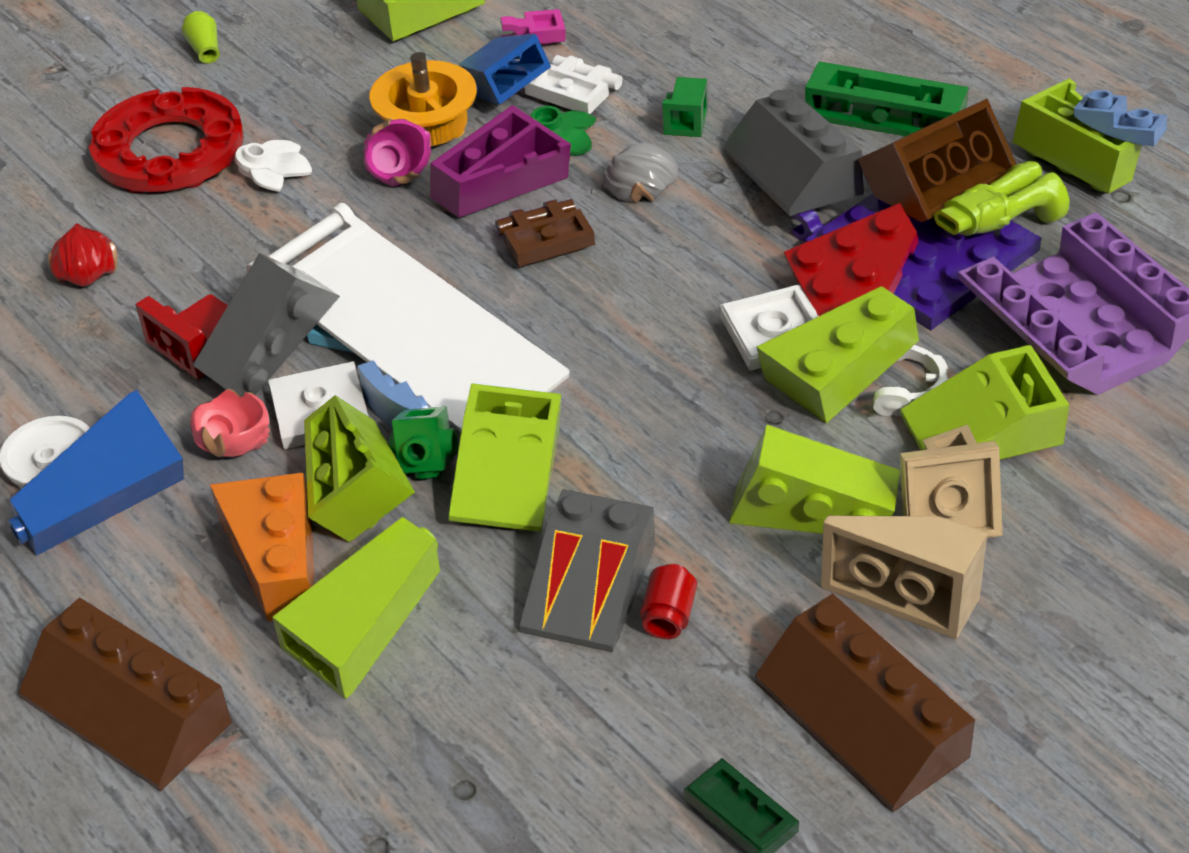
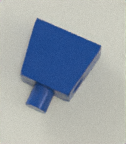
(498, 72)

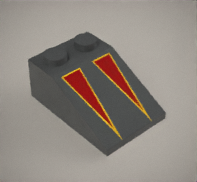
(588, 570)

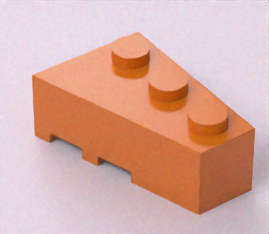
(269, 535)

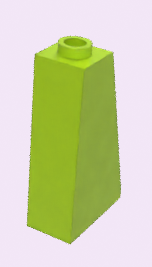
(359, 606)

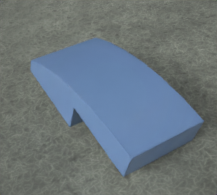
(1110, 116)
(384, 396)

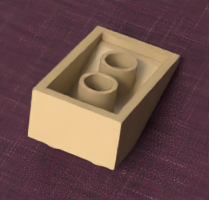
(906, 567)

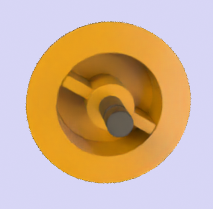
(426, 94)

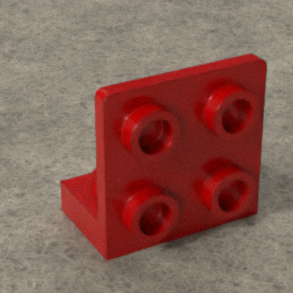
(182, 334)

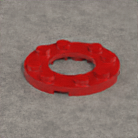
(127, 119)

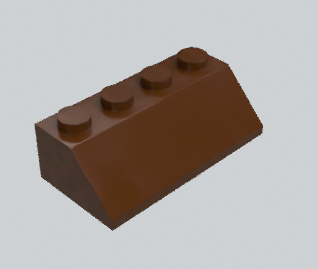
(939, 161)
(123, 694)
(866, 703)

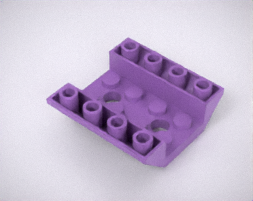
(1105, 295)

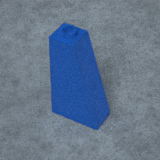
(97, 476)

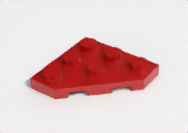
(854, 259)

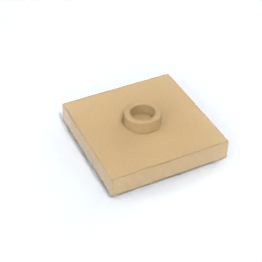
(955, 485)

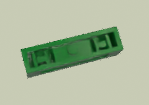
(881, 99)

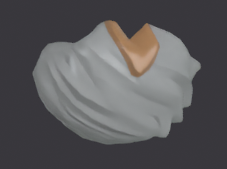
(640, 172)

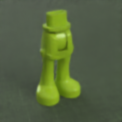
(994, 205)

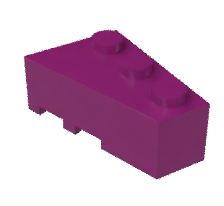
(498, 163)

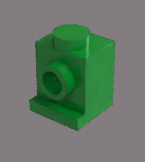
(686, 108)

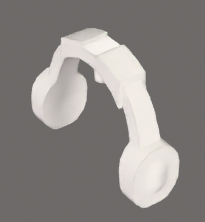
(890, 400)

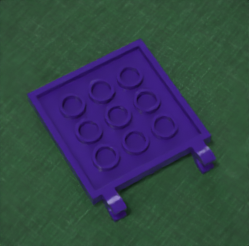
(932, 271)

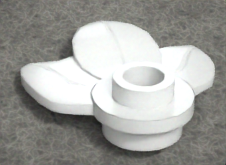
(272, 162)

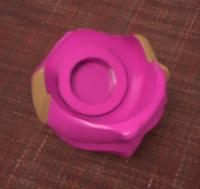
(397, 151)

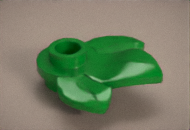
(568, 126)

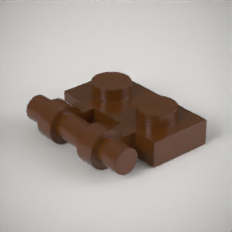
(545, 231)

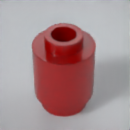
(668, 601)

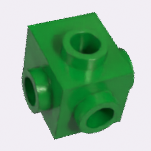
(423, 441)

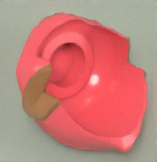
(230, 424)

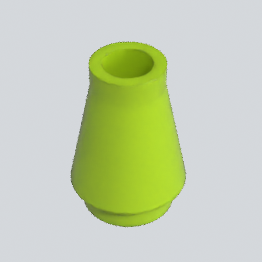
(201, 34)

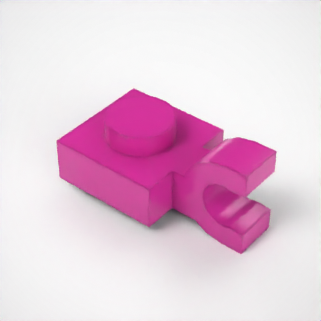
(545, 24)

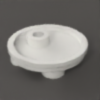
(37, 445)

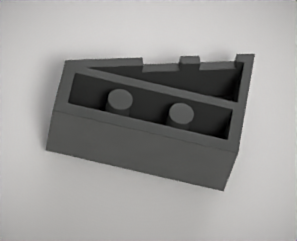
(263, 325)

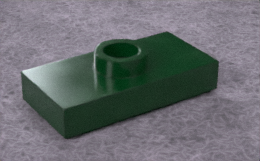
(741, 809)

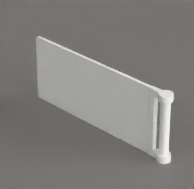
(414, 319)

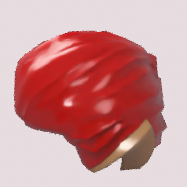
(82, 256)

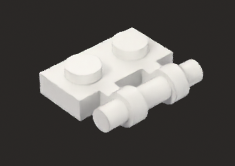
(574, 84)

